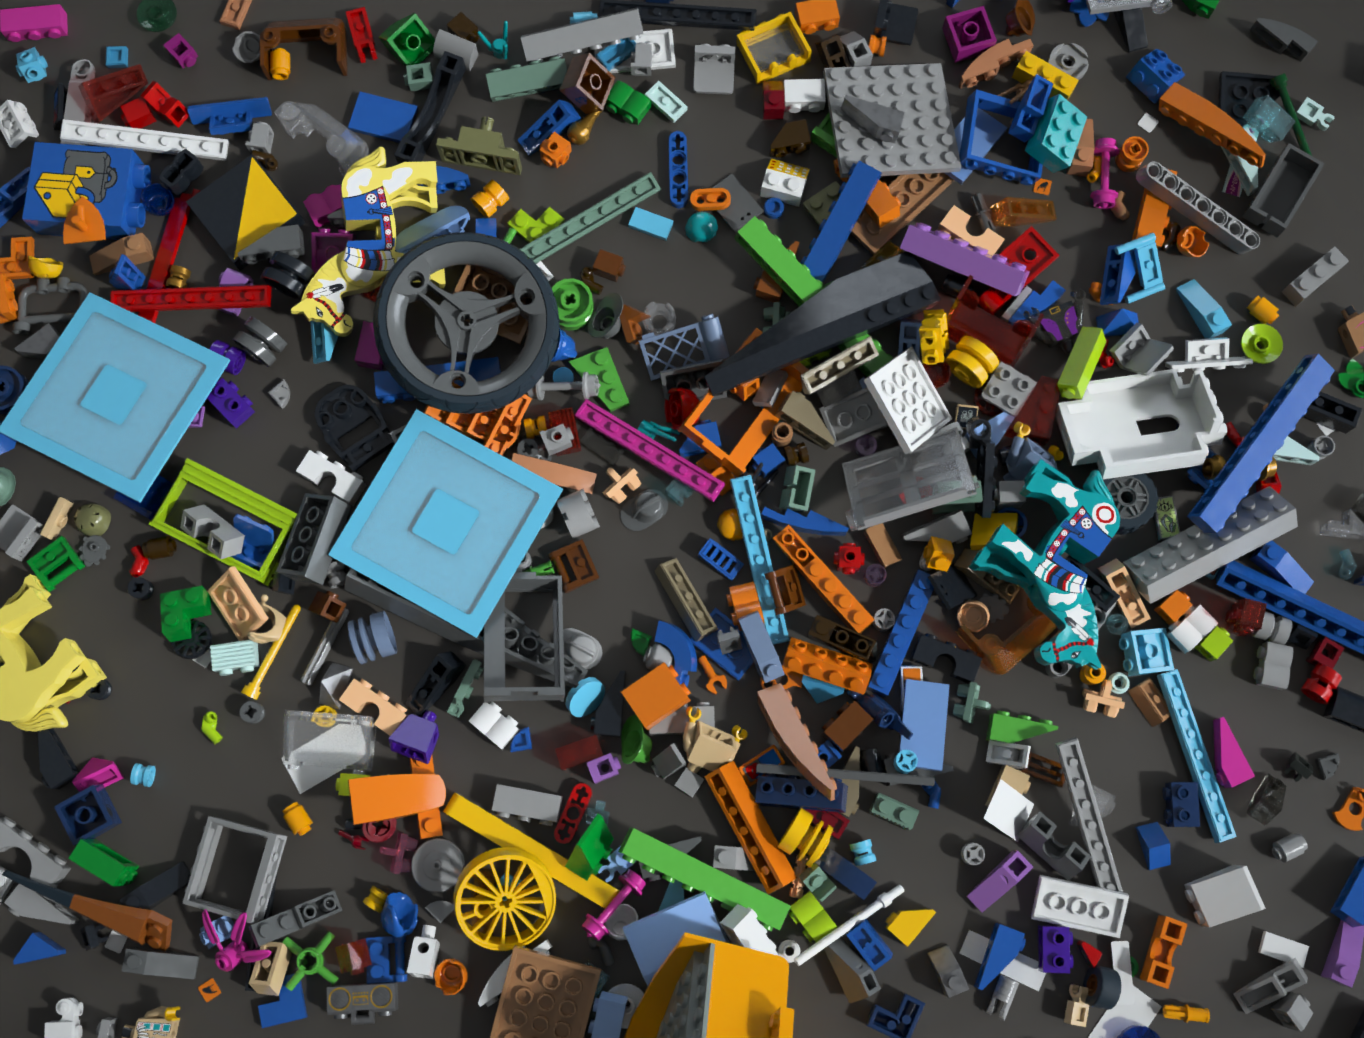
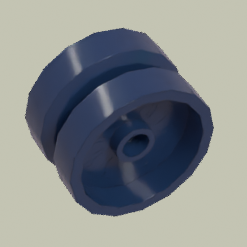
(11, 387)

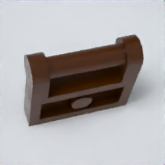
(580, 563)
(790, 589)

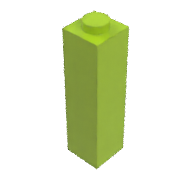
(1081, 362)

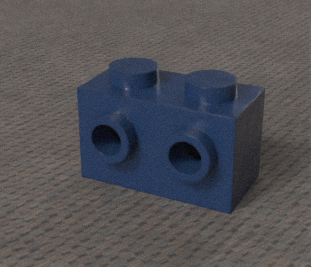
(1181, 804)

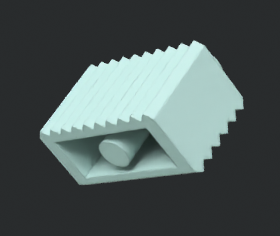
(234, 656)

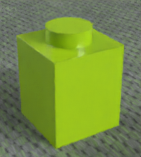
(1214, 643)

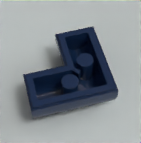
(899, 1024)

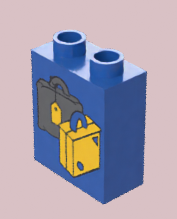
(103, 175)

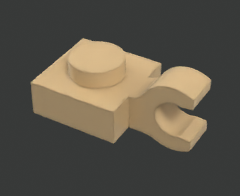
(1077, 1009)

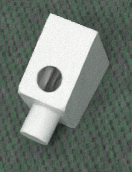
(424, 964)

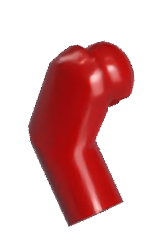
(1105, 361)
(1233, 435)
(140, 563)

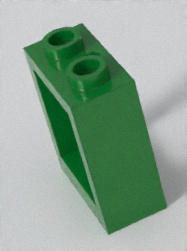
(104, 862)

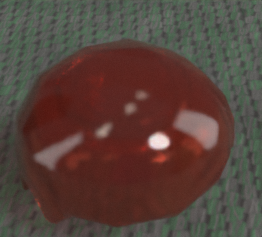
(938, 373)

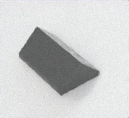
(690, 378)

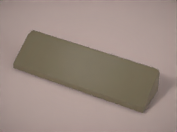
(838, 365)
(685, 599)

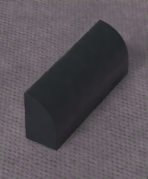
(1346, 708)

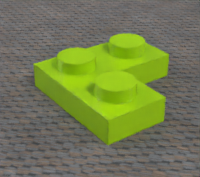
(531, 229)

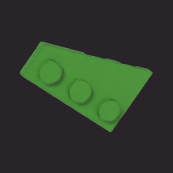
(601, 364)

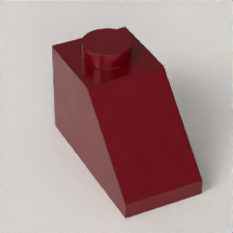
(773, 100)

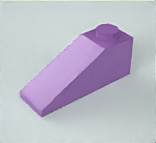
(1344, 955)

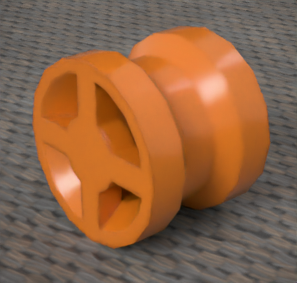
(877, 45)

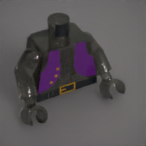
(1060, 322)

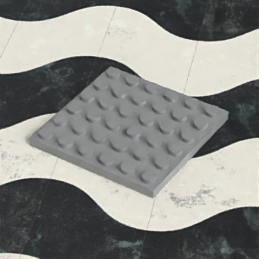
(927, 129)

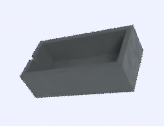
(1283, 190)

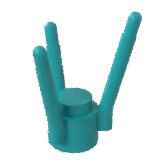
(499, 46)
(651, 429)

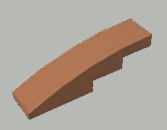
(558, 474)

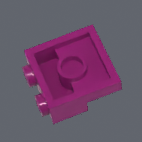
(327, 245)

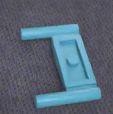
(1147, 266)

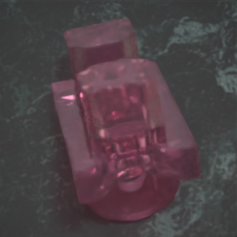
(403, 843)

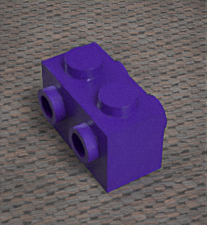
(230, 403)
(1052, 949)

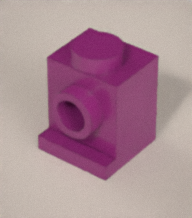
(181, 51)

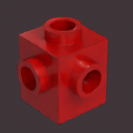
(845, 565)

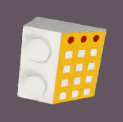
(784, 182)

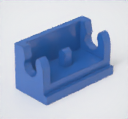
(870, 944)

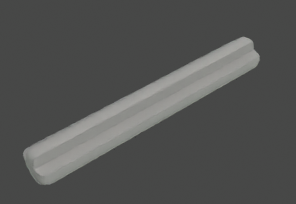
(323, 649)

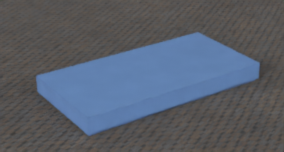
(986, 135)
(926, 717)

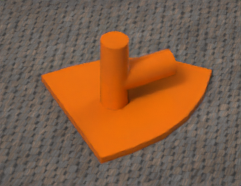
(83, 223)

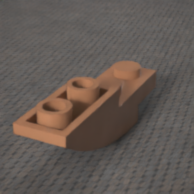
(989, 62)

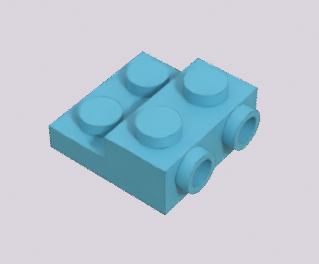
(1146, 651)

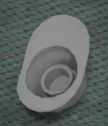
(582, 648)

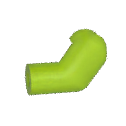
(209, 727)

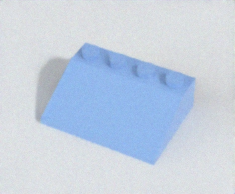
(658, 933)

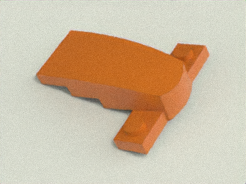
(494, 428)
(400, 796)

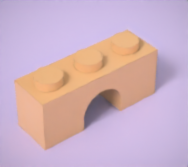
(955, 225)
(360, 695)

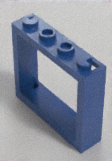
(1001, 106)

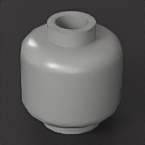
(656, 655)

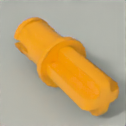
(1186, 1013)

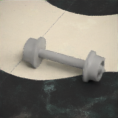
(589, 387)

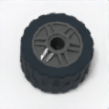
(1135, 500)

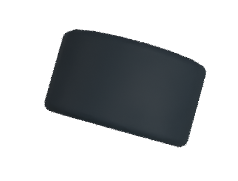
(1103, 987)

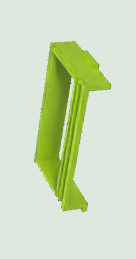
(238, 496)

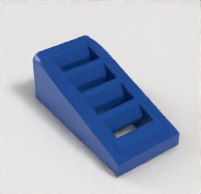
(709, 560)

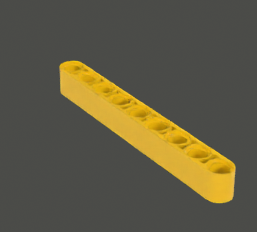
(508, 836)

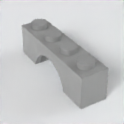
(45, 866)

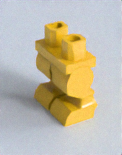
(933, 336)

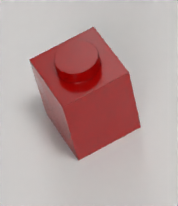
(137, 113)

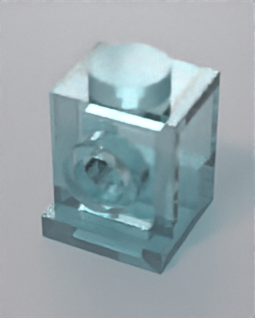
(677, 491)

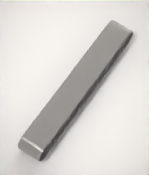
(1197, 208)

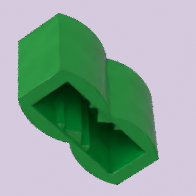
(628, 103)

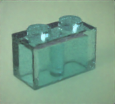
(1269, 119)

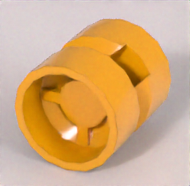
(490, 198)

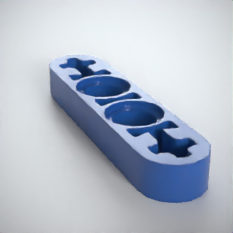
(680, 169)

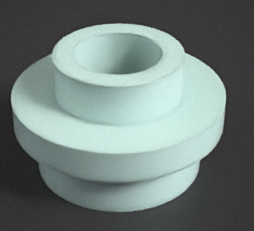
(1124, 682)

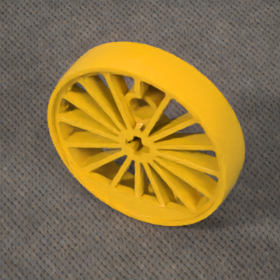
(514, 901)

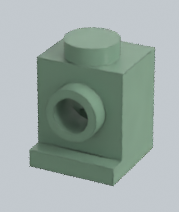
(419, 76)

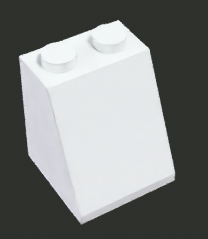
(1224, 896)

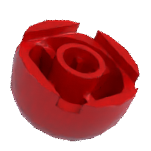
(679, 406)

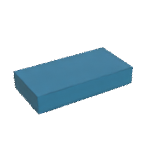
(616, 54)

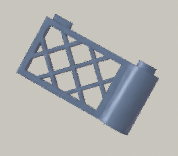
(710, 338)

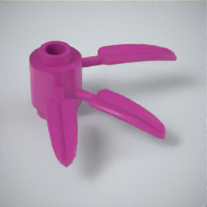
(237, 950)

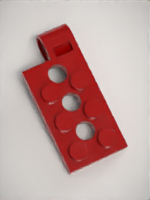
(1045, 255)

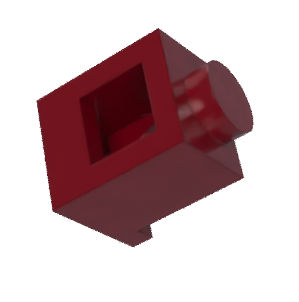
(1332, 649)

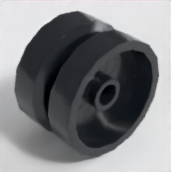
(287, 275)

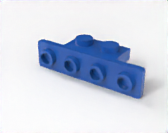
(230, 115)

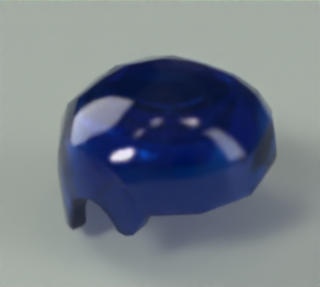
(157, 200)

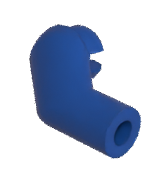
(934, 795)

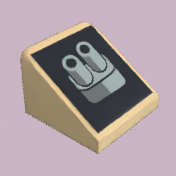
(964, 413)

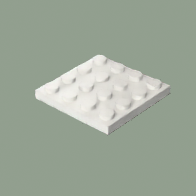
(908, 400)

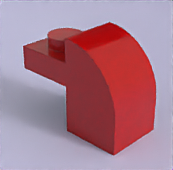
(164, 105)

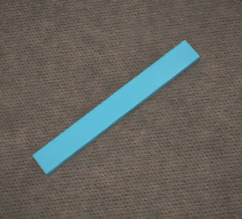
(758, 555)
(1196, 756)

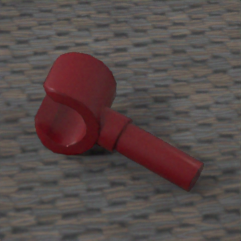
(356, 840)

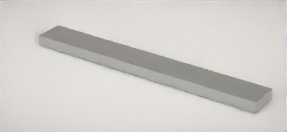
(1088, 814)

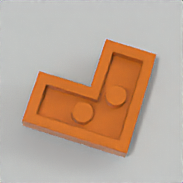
(17, 265)

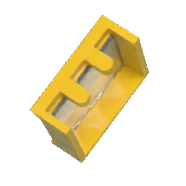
(774, 47)

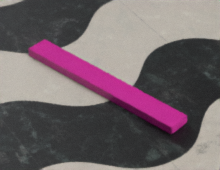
(649, 450)

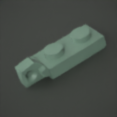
(465, 689)

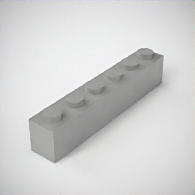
(582, 34)

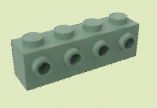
(526, 80)

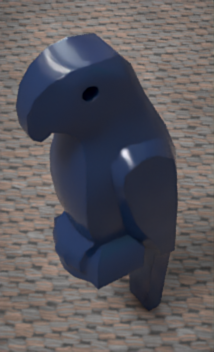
(881, 712)

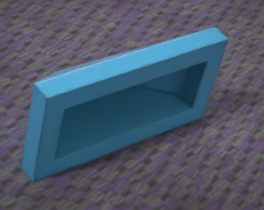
(821, 690)

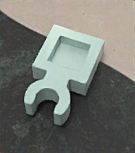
(1312, 112)

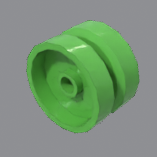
(573, 303)

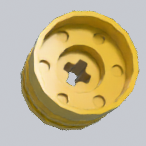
(805, 837)

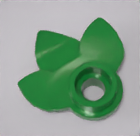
(1353, 378)

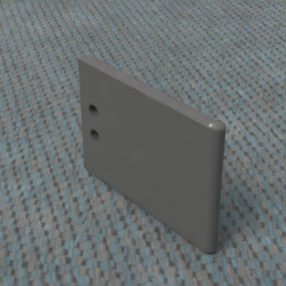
(741, 204)

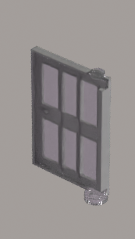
(902, 484)

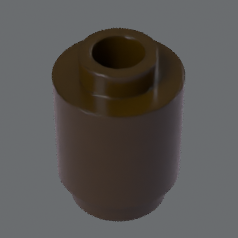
(159, 548)

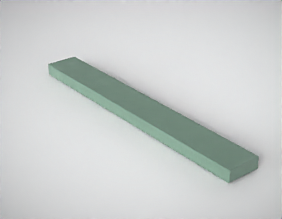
(591, 218)

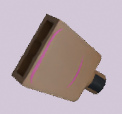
(1352, 331)

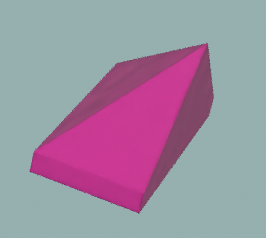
(97, 772)

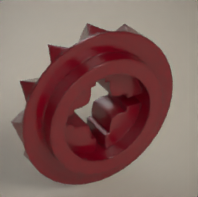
(381, 833)

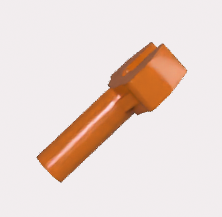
(713, 677)

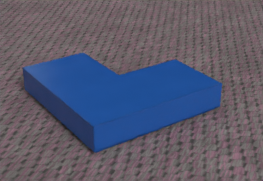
(287, 1009)

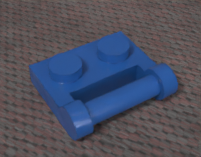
(380, 958)

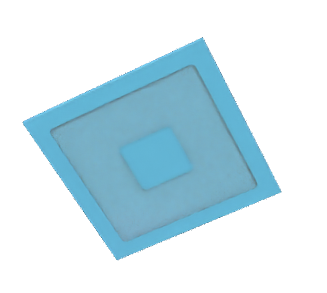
(114, 396)
(446, 523)

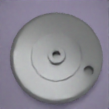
(437, 865)

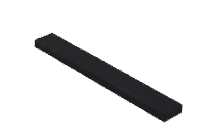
(685, 14)

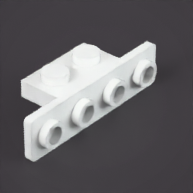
(1208, 353)

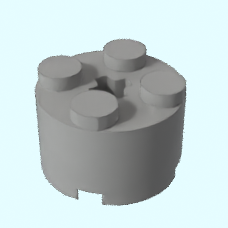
(577, 513)

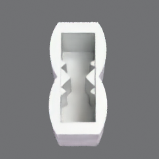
(1191, 628)
(494, 725)

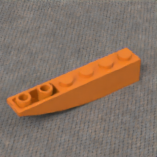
(1210, 122)
(823, 581)

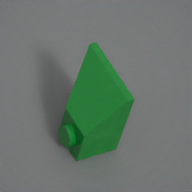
(408, 40)

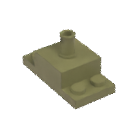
(480, 149)

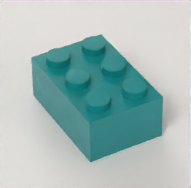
(1057, 134)

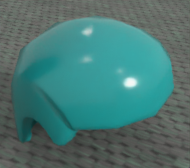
(701, 227)

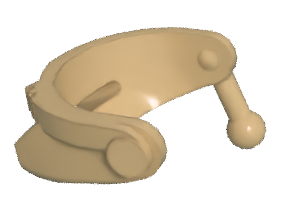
(278, 621)

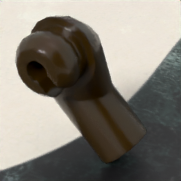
(266, 159)
(1173, 229)
(587, 277)

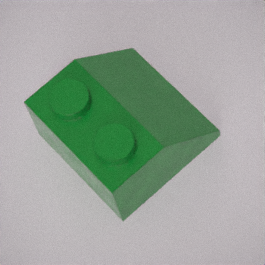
(591, 849)

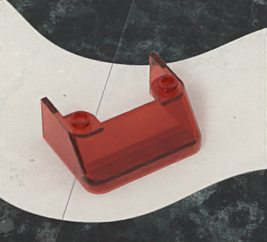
(1002, 338)

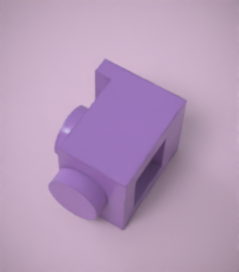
(596, 764)

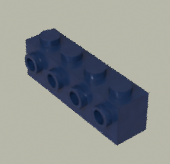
(798, 794)

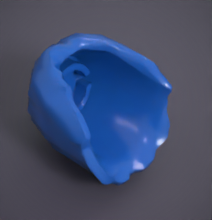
(399, 914)

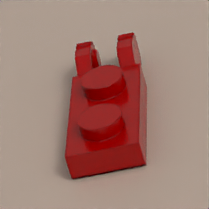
(361, 32)

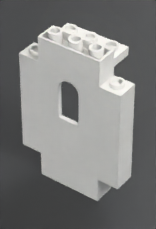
(1106, 430)

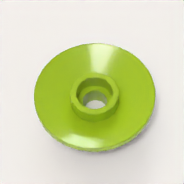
(1266, 336)

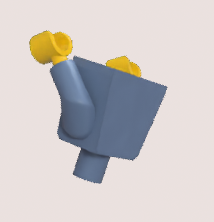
(1026, 453)

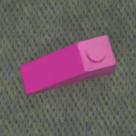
(1228, 757)

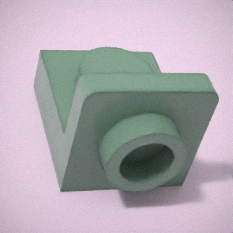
(817, 882)

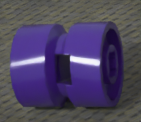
(236, 356)

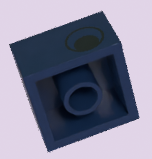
(88, 814)

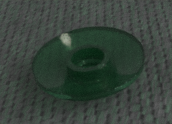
(150, 9)

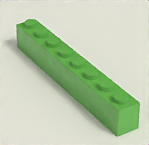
(702, 877)

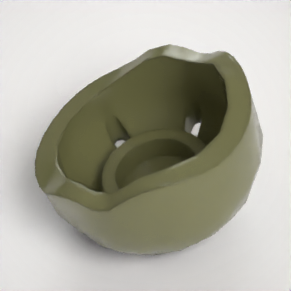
(86, 516)

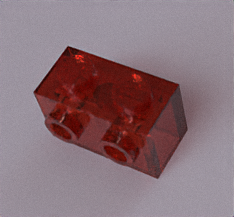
(1245, 616)

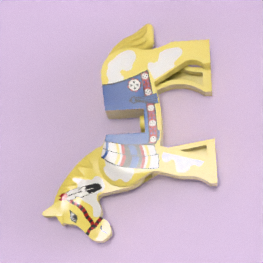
(368, 203)

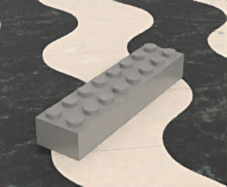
(1197, 553)

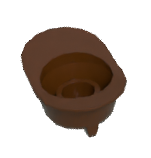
(1020, 19)

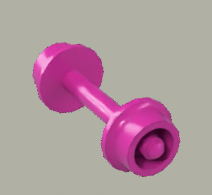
(1104, 197)
(632, 883)

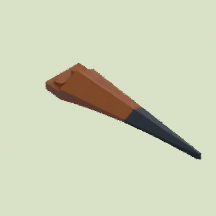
(134, 923)

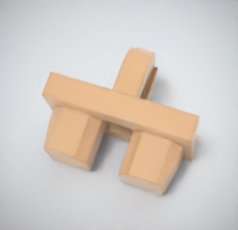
(614, 490)
(1111, 702)

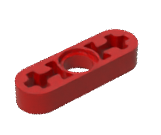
(572, 831)

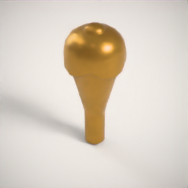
(580, 131)

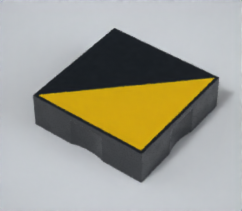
(243, 208)

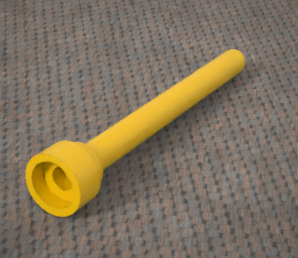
(253, 688)

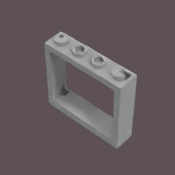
(264, 879)

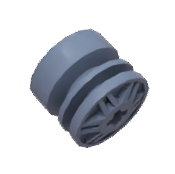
(372, 637)

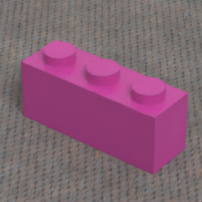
(33, 22)

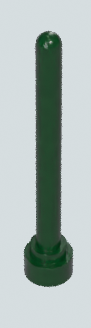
(1280, 84)

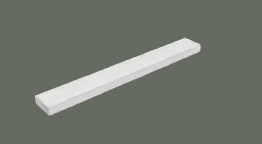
(143, 139)

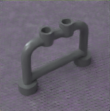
(43, 286)

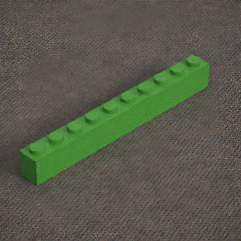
(793, 277)

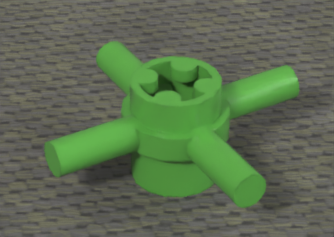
(302, 961)

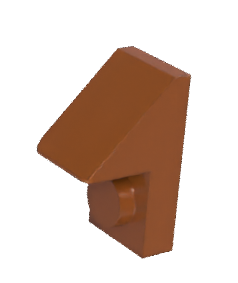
(629, 320)

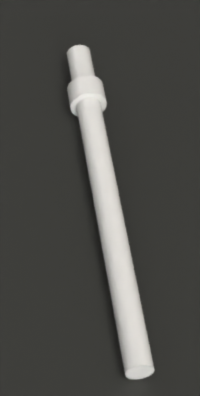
(883, 900)

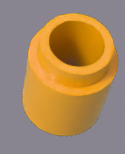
(280, 64)
(1263, 310)
(1088, 678)
(297, 819)

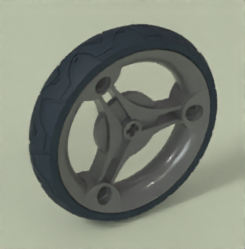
(455, 250)

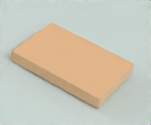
(237, 604)

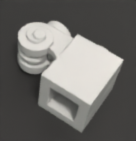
(69, 1025)

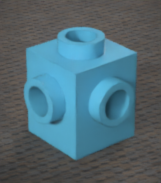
(31, 65)

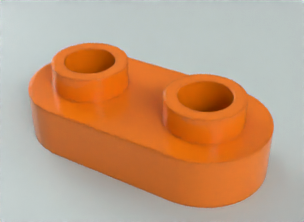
(710, 197)

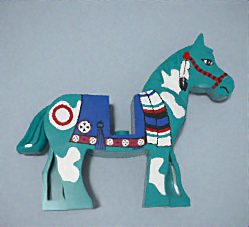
(1053, 584)

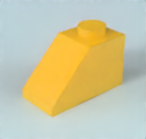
(908, 923)

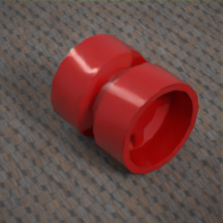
(1321, 683)

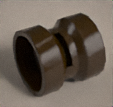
(796, 454)

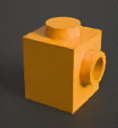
(938, 554)

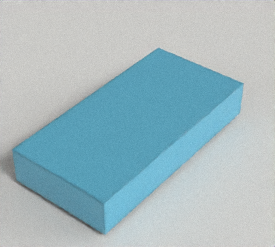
(650, 223)

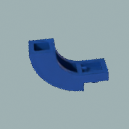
(681, 648)

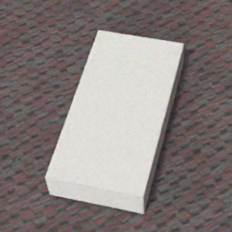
(1282, 948)

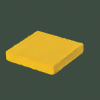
(984, 527)

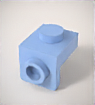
(223, 928)

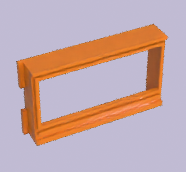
(758, 430)

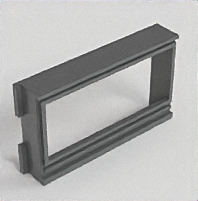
(495, 643)

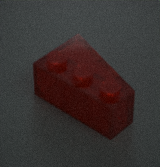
(111, 91)
(1039, 411)

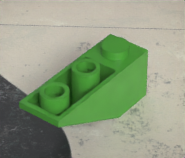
(1011, 729)

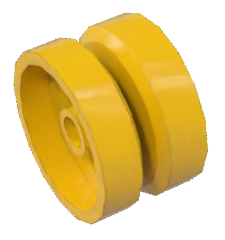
(972, 361)

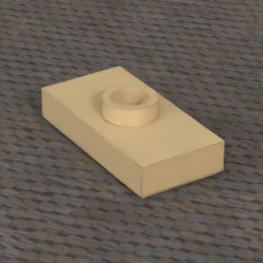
(57, 519)

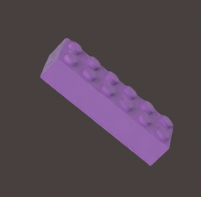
(964, 259)

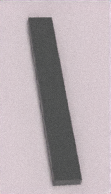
(852, 775)

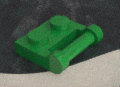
(53, 557)

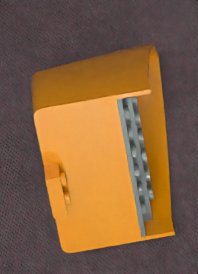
(715, 993)

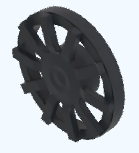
(194, 642)

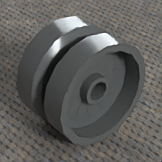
(260, 341)

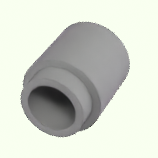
(1289, 847)

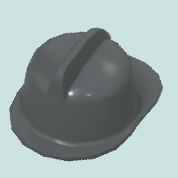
(606, 318)
(644, 509)

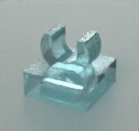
(599, 809)

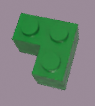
(179, 608)

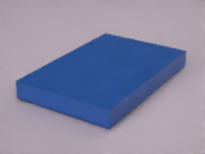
(382, 117)
(735, 662)

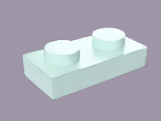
(666, 102)

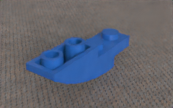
(450, 179)

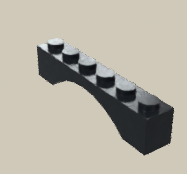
(445, 82)

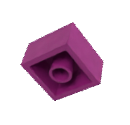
(968, 33)

